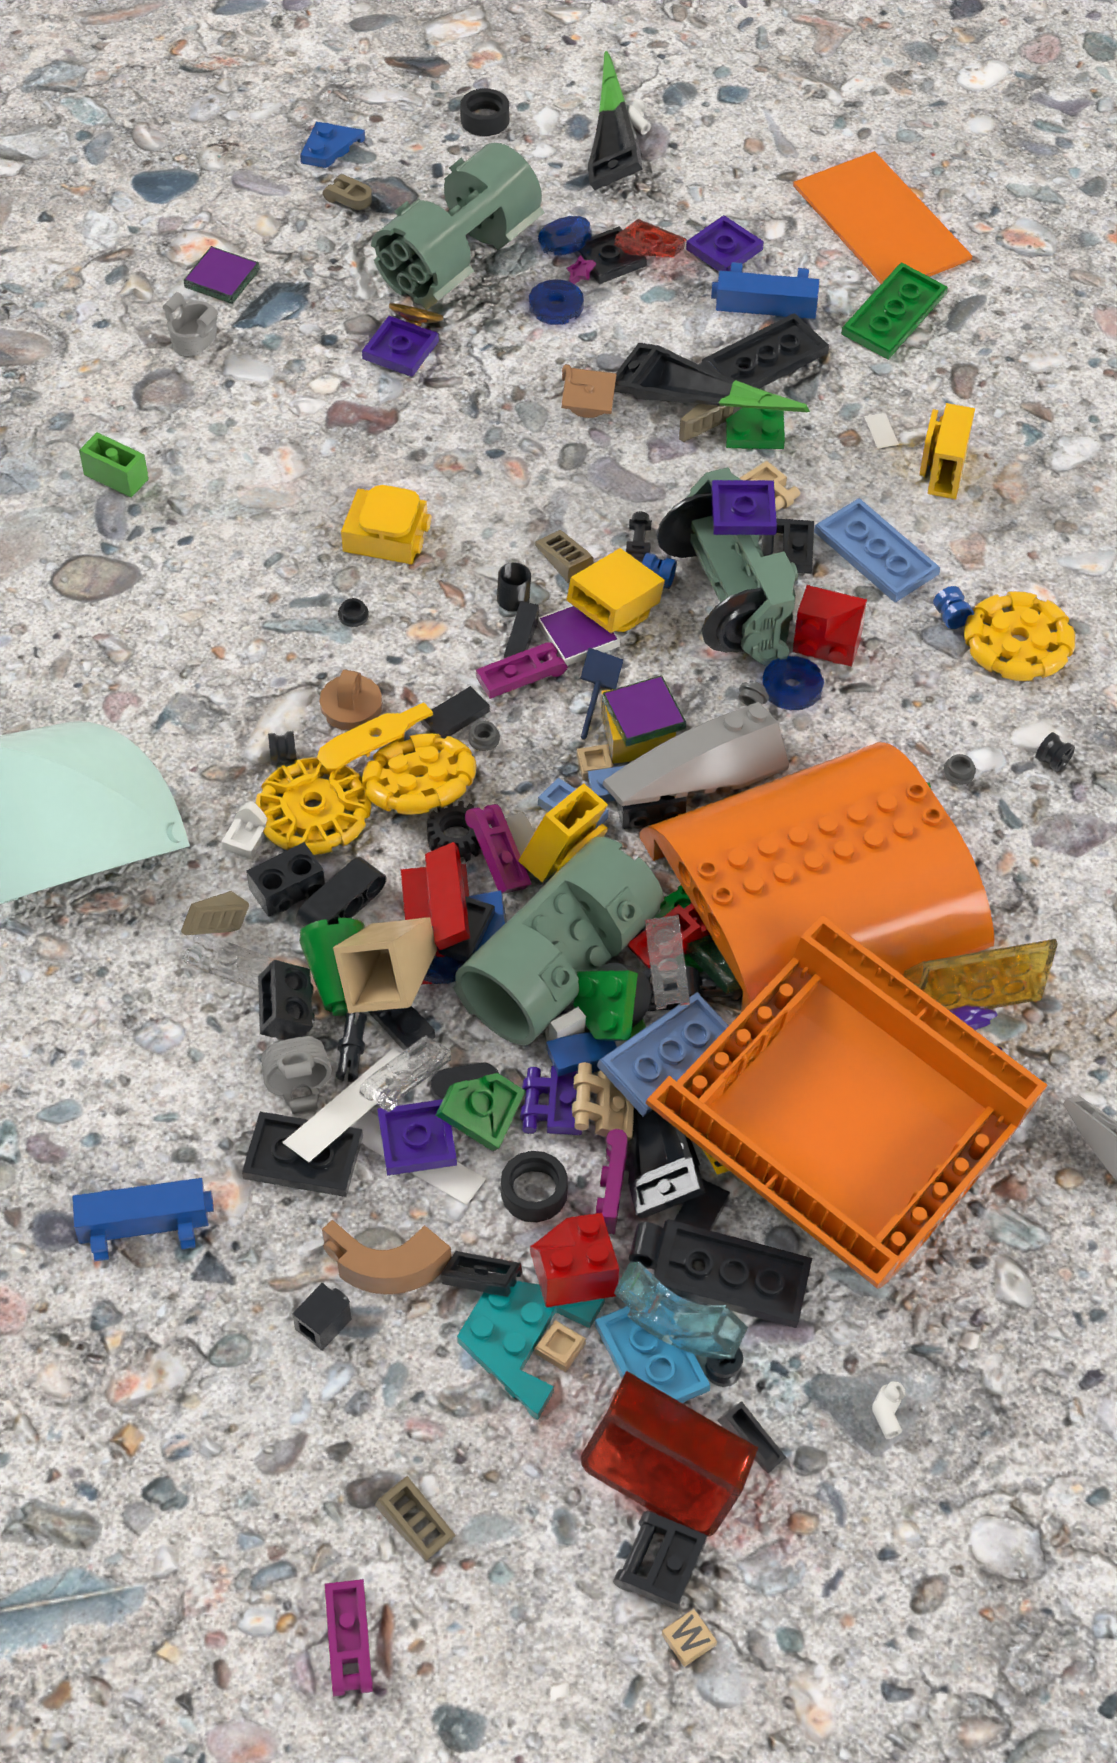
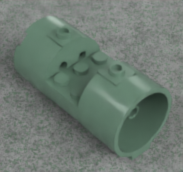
(427, 248)
(568, 926)

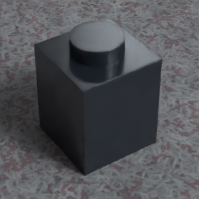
(322, 1315)

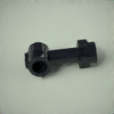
(640, 524)

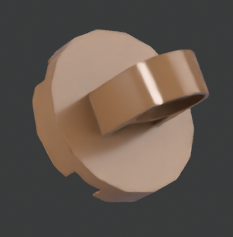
(350, 700)

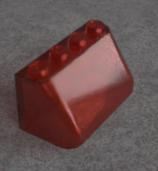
(668, 1456)

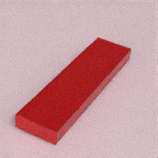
(447, 896)

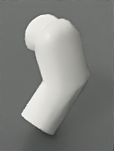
(636, 115)
(885, 1406)

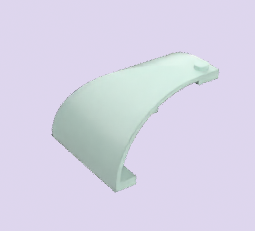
(78, 806)

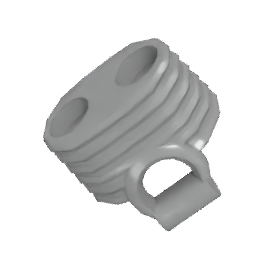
(193, 327)
(295, 1065)

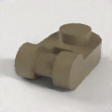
(348, 192)

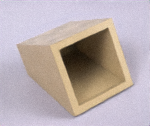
(385, 964)

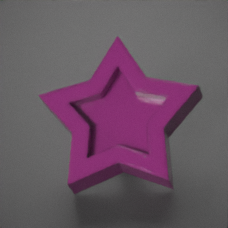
(580, 270)

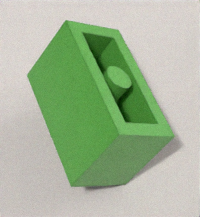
(114, 464)

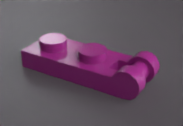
(520, 670)
(498, 848)
(612, 1178)
(348, 1636)

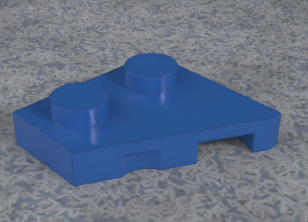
(328, 143)

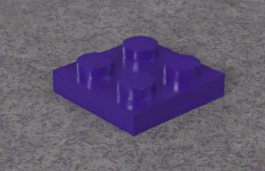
(723, 244)
(400, 346)
(744, 507)
(416, 1138)

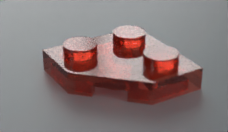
(649, 240)

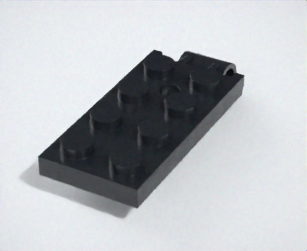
(769, 353)
(736, 1272)

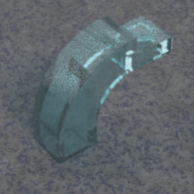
(681, 1323)

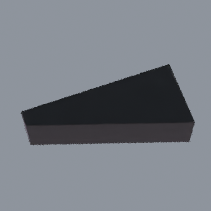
(523, 628)
(744, 1424)

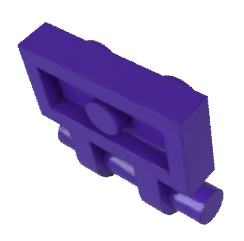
(561, 1097)

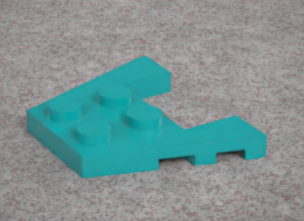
(507, 1330)

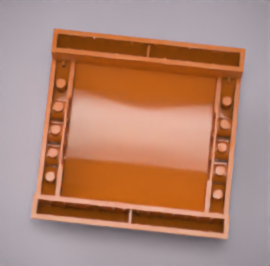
(833, 841)
(851, 1102)

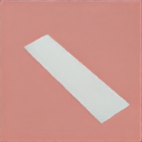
(335, 1116)
(453, 1180)

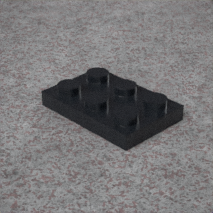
(277, 1164)

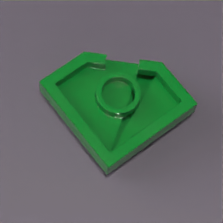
(755, 429)
(607, 1002)
(482, 1108)

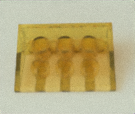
(987, 977)

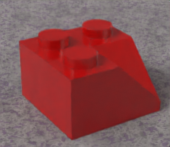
(829, 625)
(576, 1261)

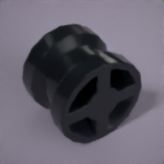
(282, 747)
(1055, 752)
(724, 1372)

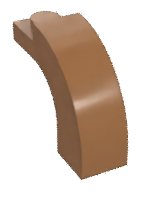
(389, 1270)

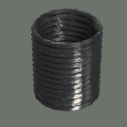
(513, 585)

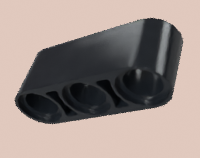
(343, 894)

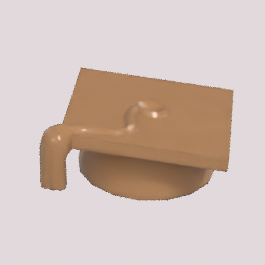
(588, 391)

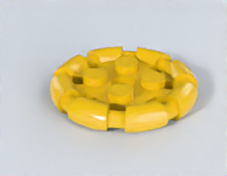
(1023, 621)
(393, 779)
(313, 821)

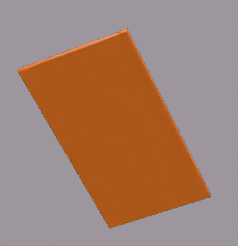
(881, 218)

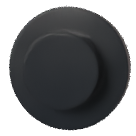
(353, 612)

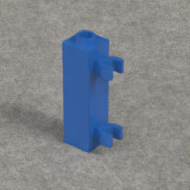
(766, 293)
(141, 1212)

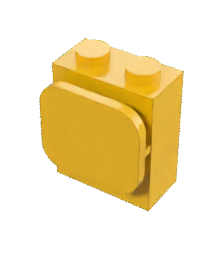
(947, 449)
(386, 524)
(616, 591)
(564, 832)

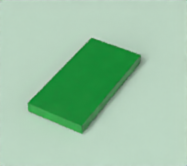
(894, 310)

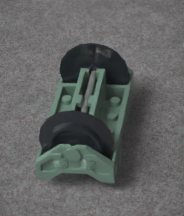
(752, 588)

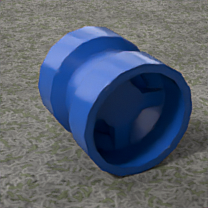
(664, 568)
(953, 607)

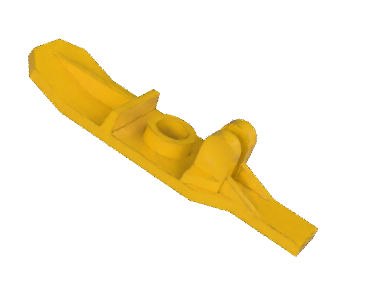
(360, 741)

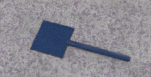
(602, 671)

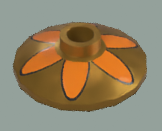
(415, 315)

